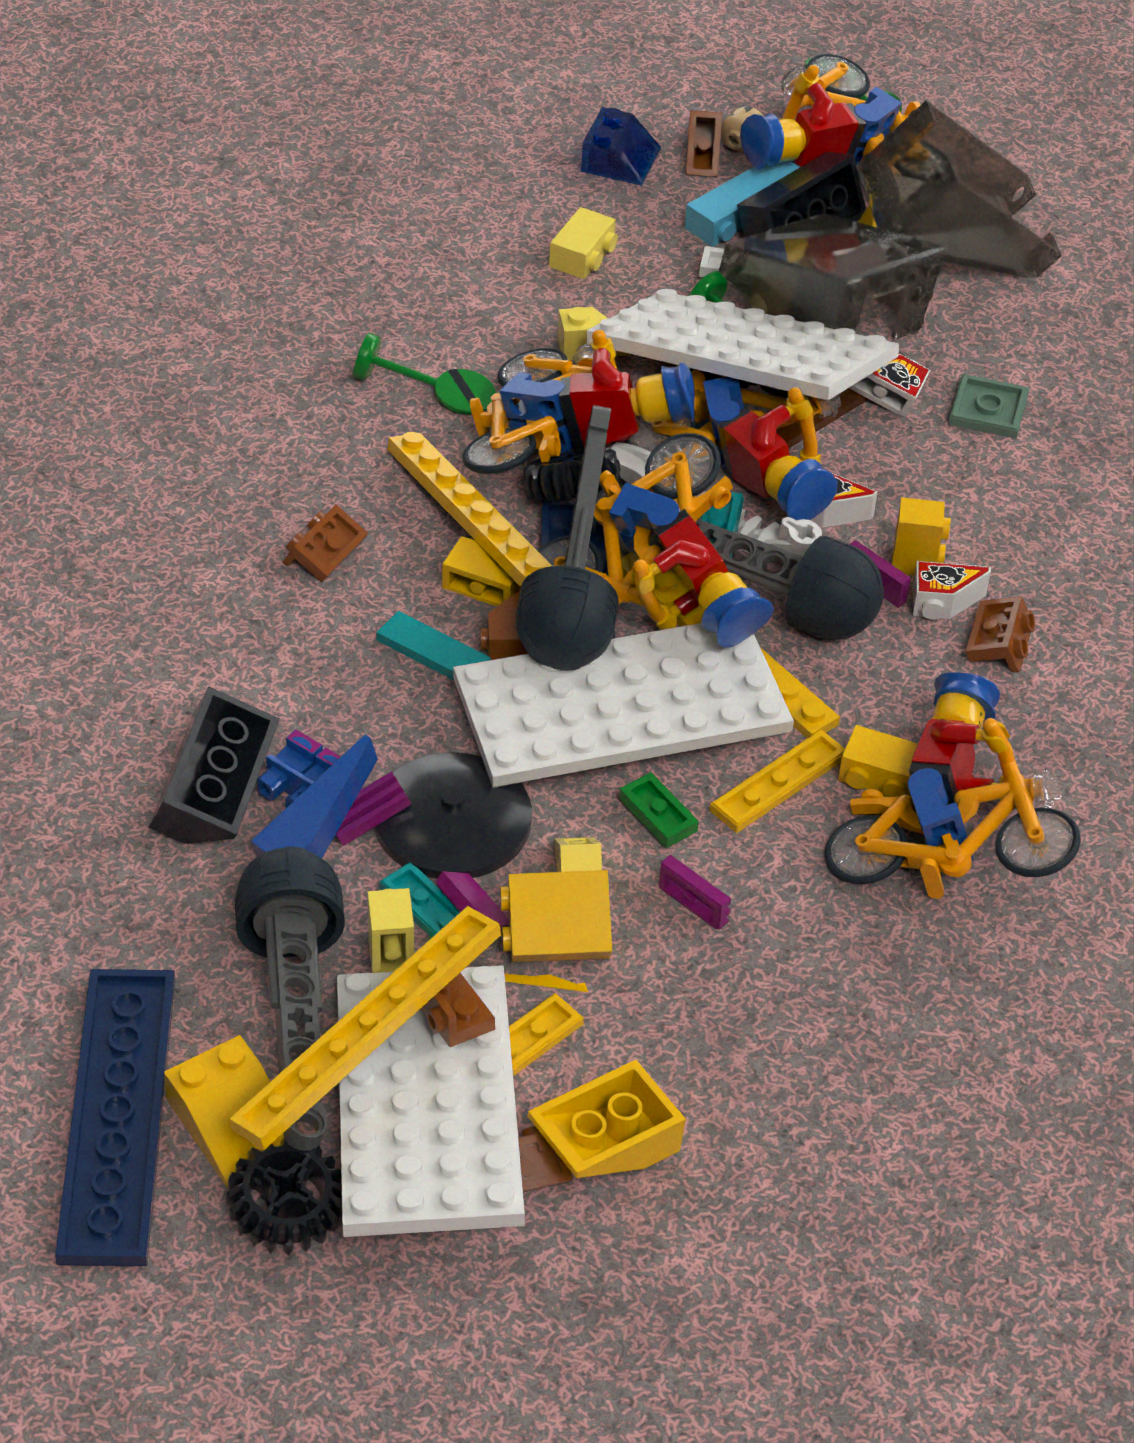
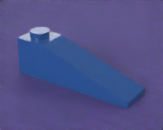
(320, 810)

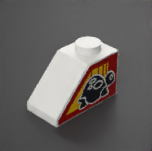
(894, 384)
(850, 504)
(947, 588)

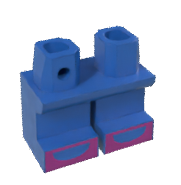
(295, 767)

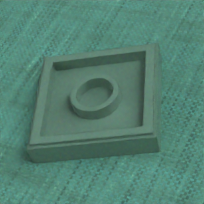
(989, 406)

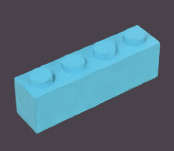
(716, 215)

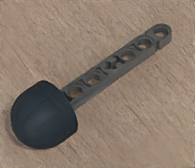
(829, 590)
(565, 610)
(292, 908)

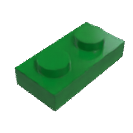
(658, 810)

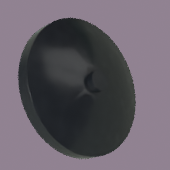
(455, 817)

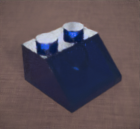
(619, 147)

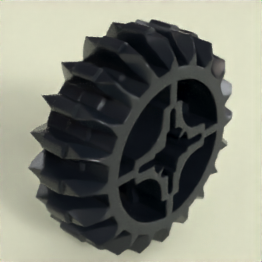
(560, 475)
(295, 1215)

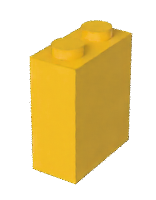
(557, 916)

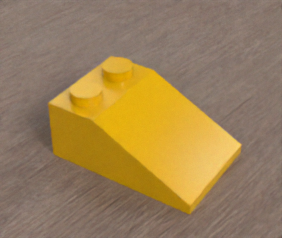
(212, 1090)
(611, 1123)

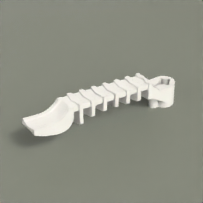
(789, 536)

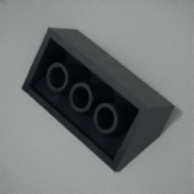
(820, 186)
(214, 770)

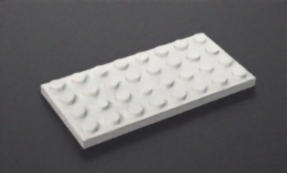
(746, 343)
(630, 704)
(430, 1124)

